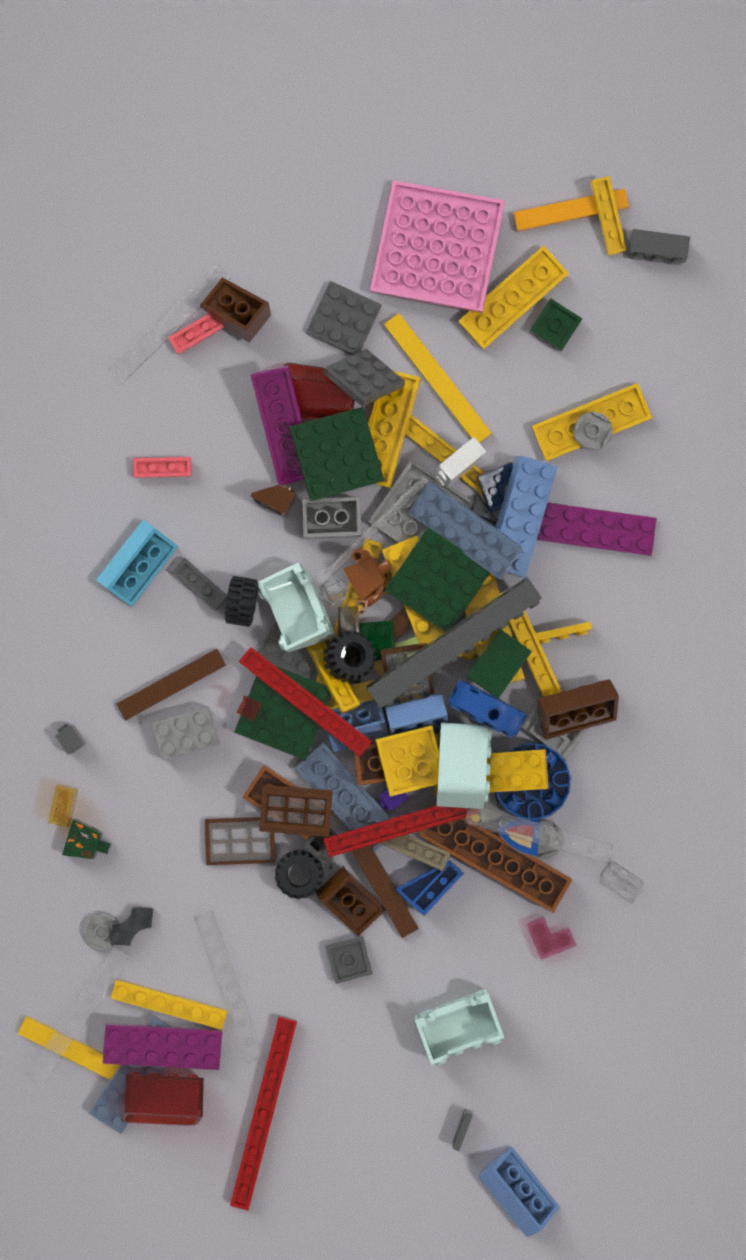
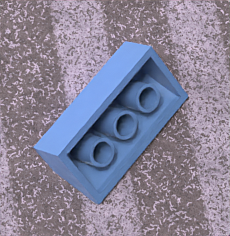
(519, 1192)

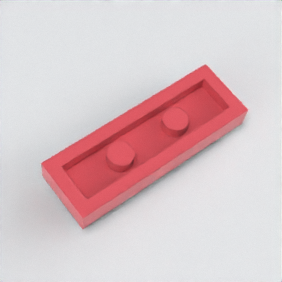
(195, 333)
(162, 467)

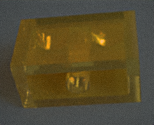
(63, 805)

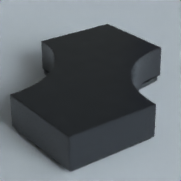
(138, 920)

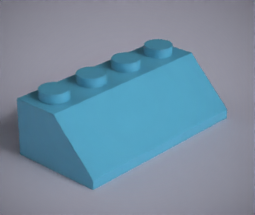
(137, 563)

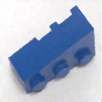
(430, 886)

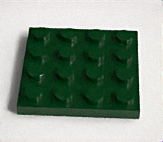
(336, 454)
(437, 580)
(279, 721)

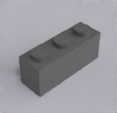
(659, 246)

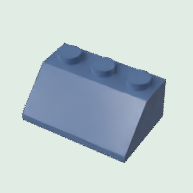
(417, 714)
(367, 719)

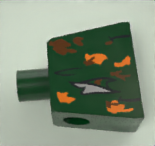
(84, 841)

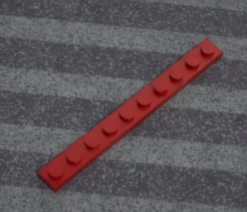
(263, 1113)

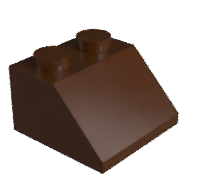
(276, 498)

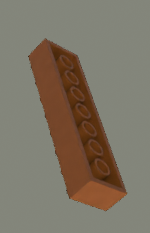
(501, 862)

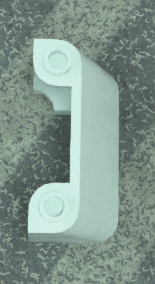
(296, 608)

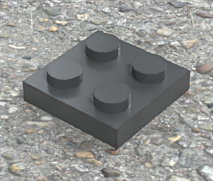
(349, 959)

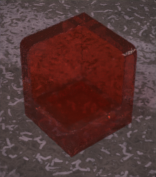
(249, 708)

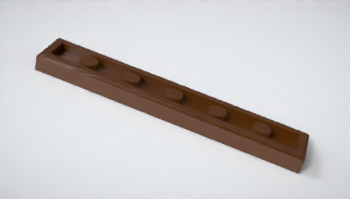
(171, 684)
(385, 890)

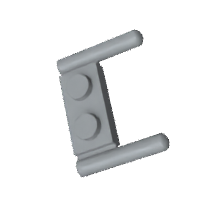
(560, 743)

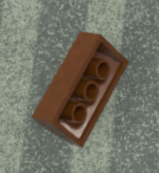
(577, 709)

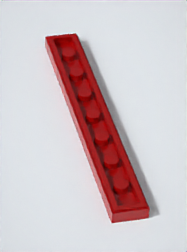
(305, 701)
(392, 828)

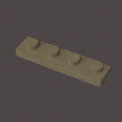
(419, 851)

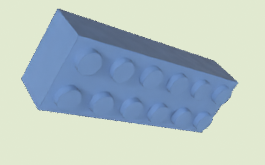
(525, 507)

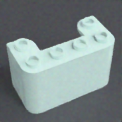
(463, 765)
(458, 1026)

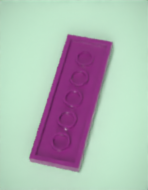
(278, 412)
(598, 529)
(162, 1046)

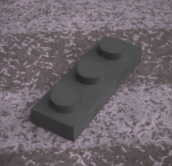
(200, 584)

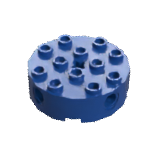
(486, 708)
(539, 802)

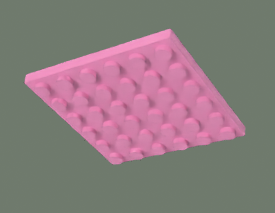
(437, 246)

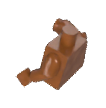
(367, 577)

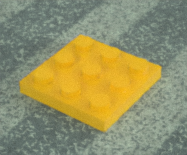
(409, 760)

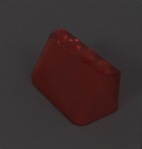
(317, 393)
(162, 1099)

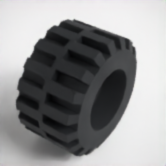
(241, 601)
(362, 649)
(287, 886)

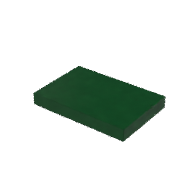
(499, 664)

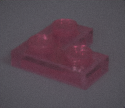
(547, 943)

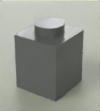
(70, 738)

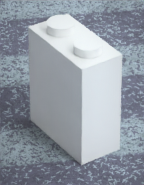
(459, 463)

